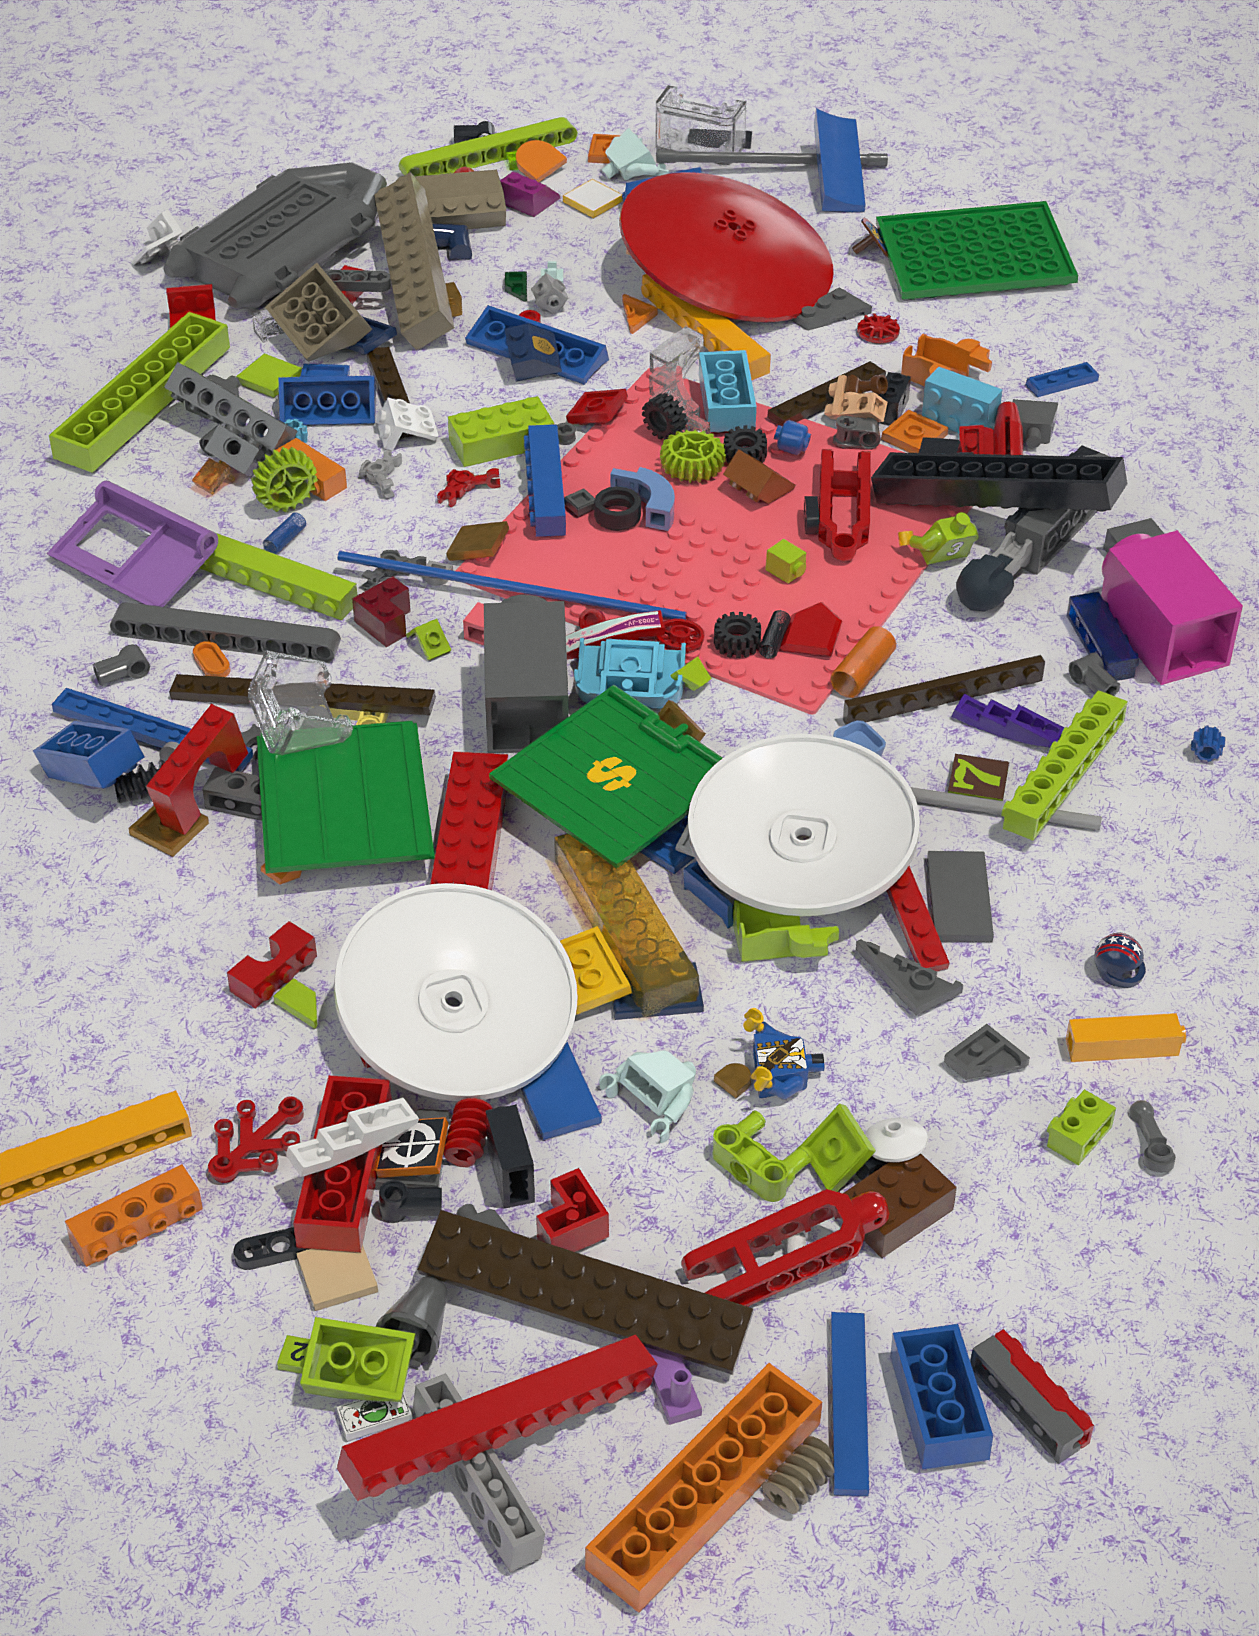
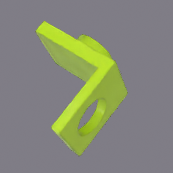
(431, 639)

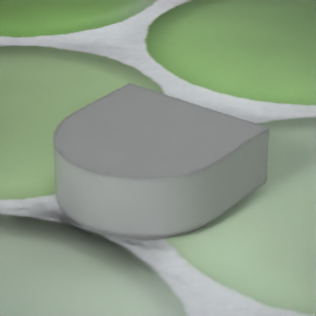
(436, 581)

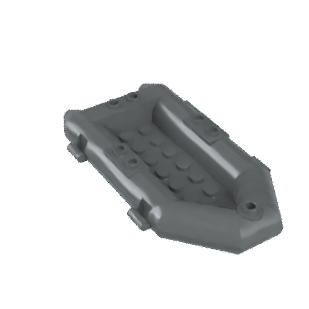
(278, 231)

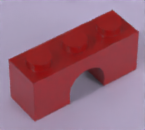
(259, 980)

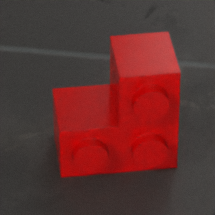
(577, 1214)

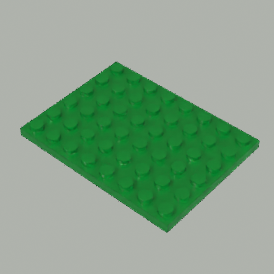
(975, 250)

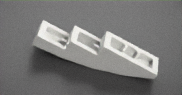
(347, 1140)

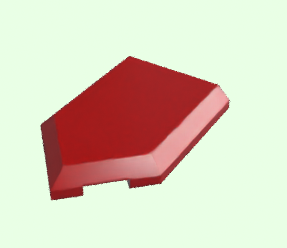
(812, 631)

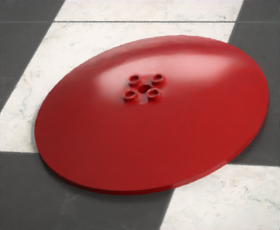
(725, 246)

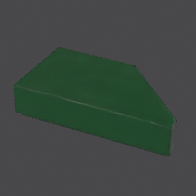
(516, 284)

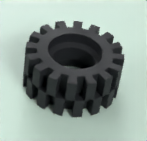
(664, 416)
(754, 440)
(737, 624)

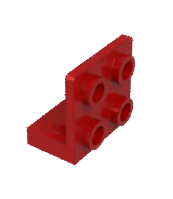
(192, 299)

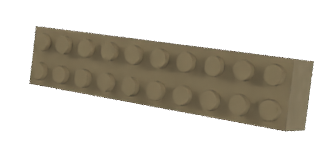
(413, 261)

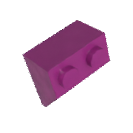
(527, 194)

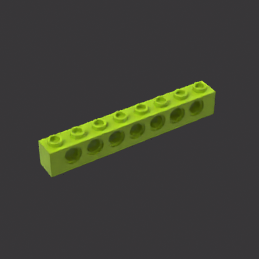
(1063, 765)

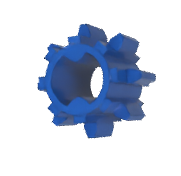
(1208, 743)

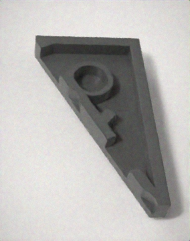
(911, 982)

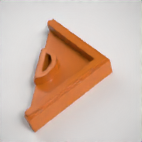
(637, 312)

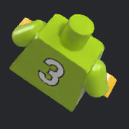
(945, 540)

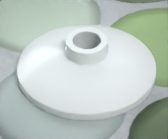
(897, 1139)

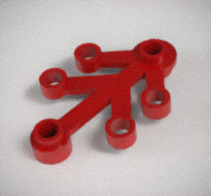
(289, 1112)

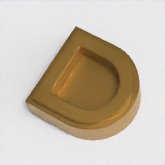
(733, 1078)

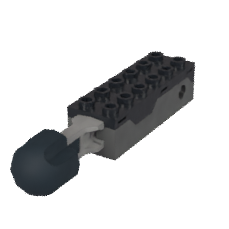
(1029, 543)

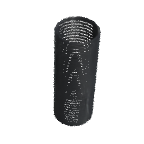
(775, 633)

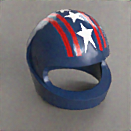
(1118, 955)

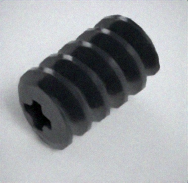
(135, 782)

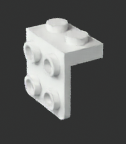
(401, 417)

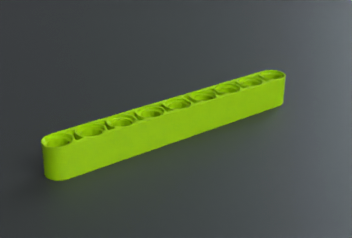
(486, 149)

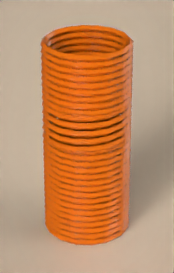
(863, 661)

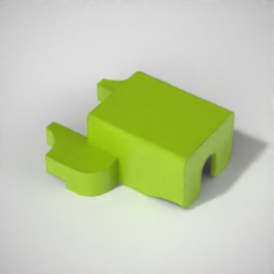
(775, 935)

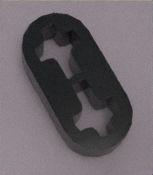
(811, 515)

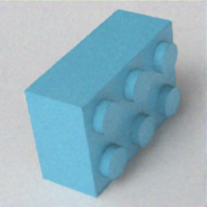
(959, 400)

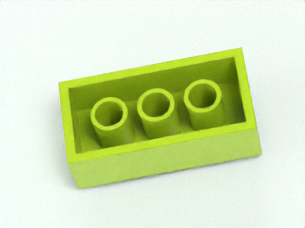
(495, 430)

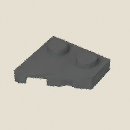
(985, 1054)

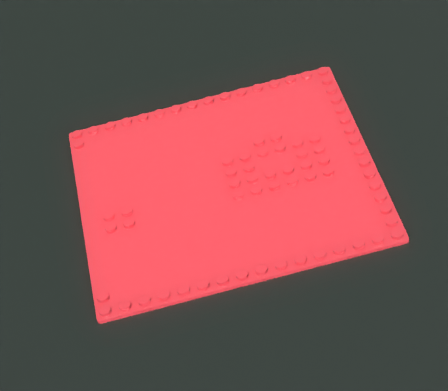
(718, 550)

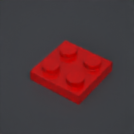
(597, 406)

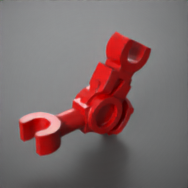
(464, 481)

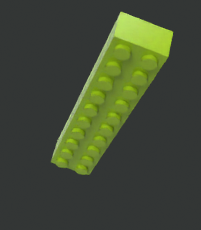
(136, 393)

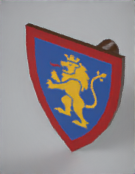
(870, 238)

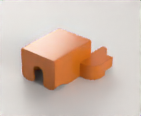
(943, 353)

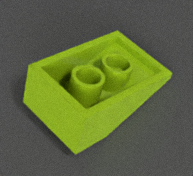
(356, 1361)

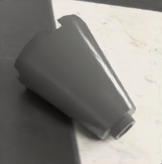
(420, 1313)

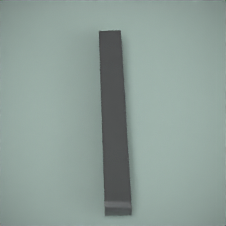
(226, 631)

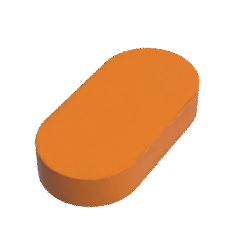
(211, 659)

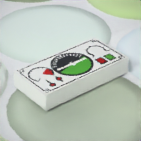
(369, 1416)

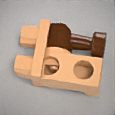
(853, 401)

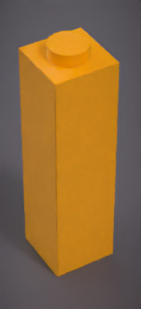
(1125, 1037)

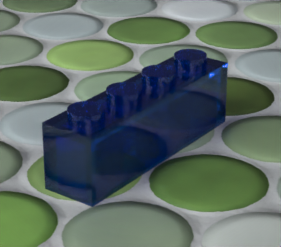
(1102, 634)

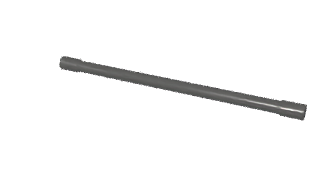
(674, 156)

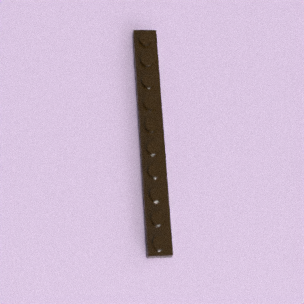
(338, 696)

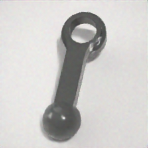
(1143, 1114)

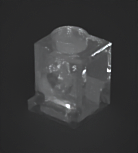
(265, 325)

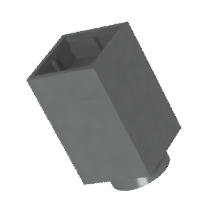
(524, 671)

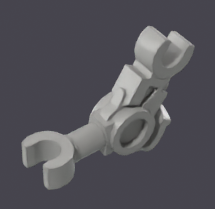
(378, 470)

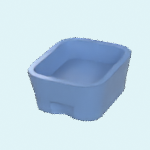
(861, 734)

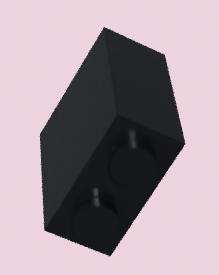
(510, 1156)

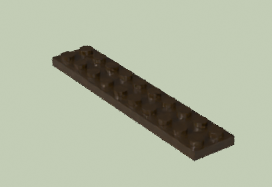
(586, 1291)

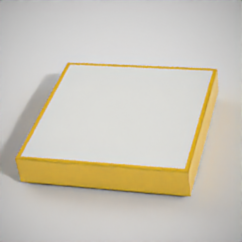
(592, 198)

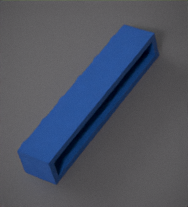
(545, 482)

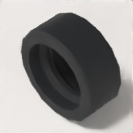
(617, 519)

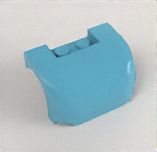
(634, 667)

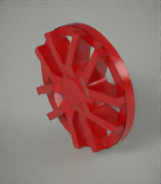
(878, 327)

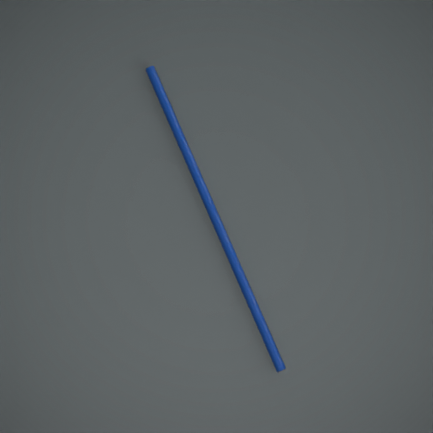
(507, 585)

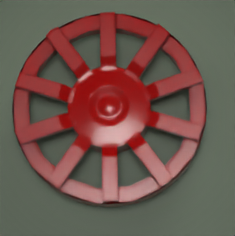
(680, 633)

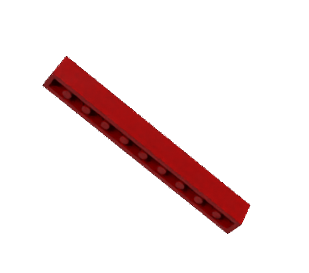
(495, 1417)

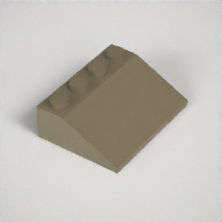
(465, 198)
(317, 315)

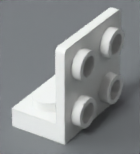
(164, 233)

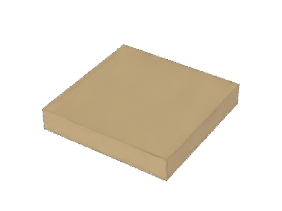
(336, 1276)

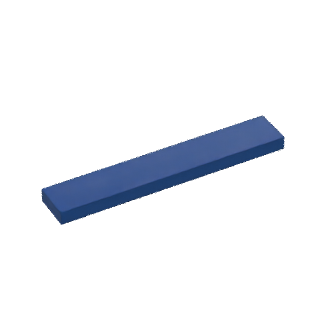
(849, 1404)

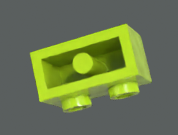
(1080, 1126)

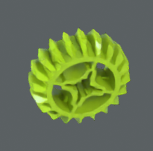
(692, 455)
(284, 479)

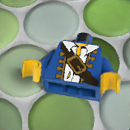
(779, 1059)

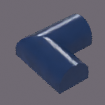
(456, 239)

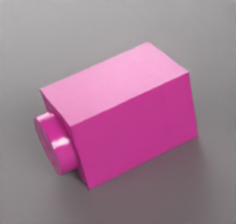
(1170, 605)

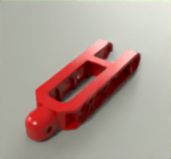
(850, 484)
(790, 1269)

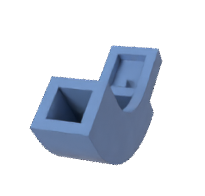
(653, 491)

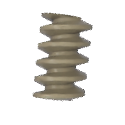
(800, 1475)

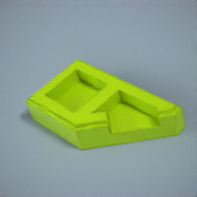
(693, 674)
(298, 1001)

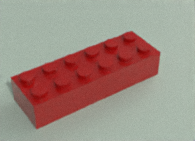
(338, 1199)

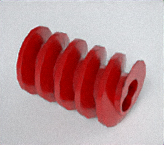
(467, 1132)

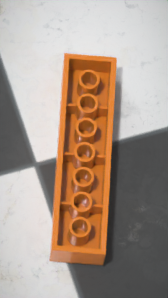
(702, 1487)

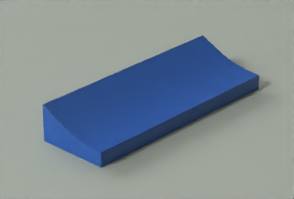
(838, 163)
(577, 355)

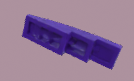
(1016, 724)

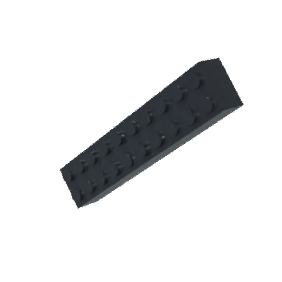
(1000, 481)

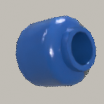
(792, 437)

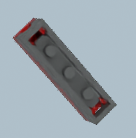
(1032, 1396)

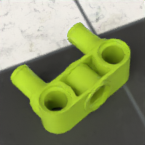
(751, 1161)

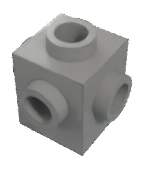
(549, 293)

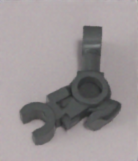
(374, 576)

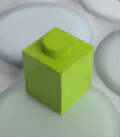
(786, 561)

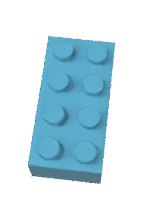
(727, 390)

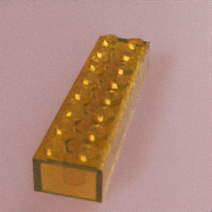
(630, 925)

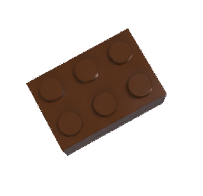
(915, 1199)

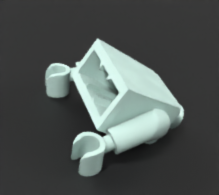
(631, 158)
(658, 1082)

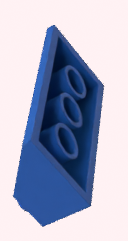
(328, 400)

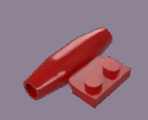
(1002, 440)

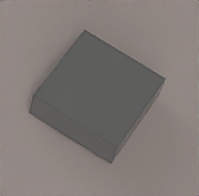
(580, 502)

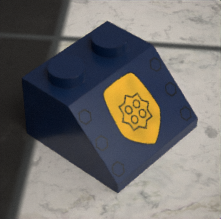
(532, 351)

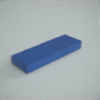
(1062, 379)

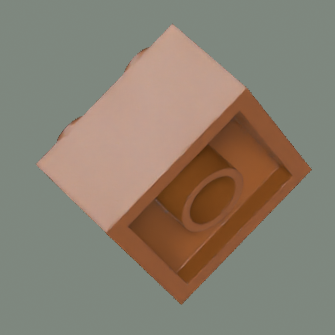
(756, 478)

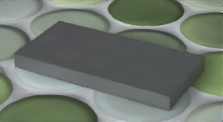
(960, 896)

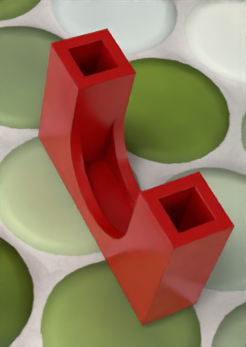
(171, 788)

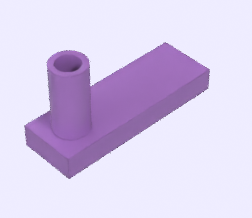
(675, 1388)

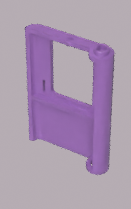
(158, 565)

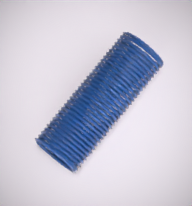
(281, 538)

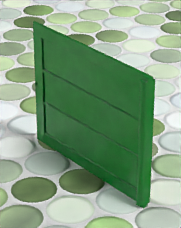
(346, 801)

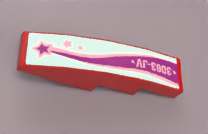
(620, 628)

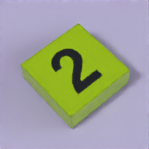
(293, 1354)

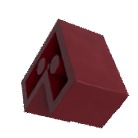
(383, 610)

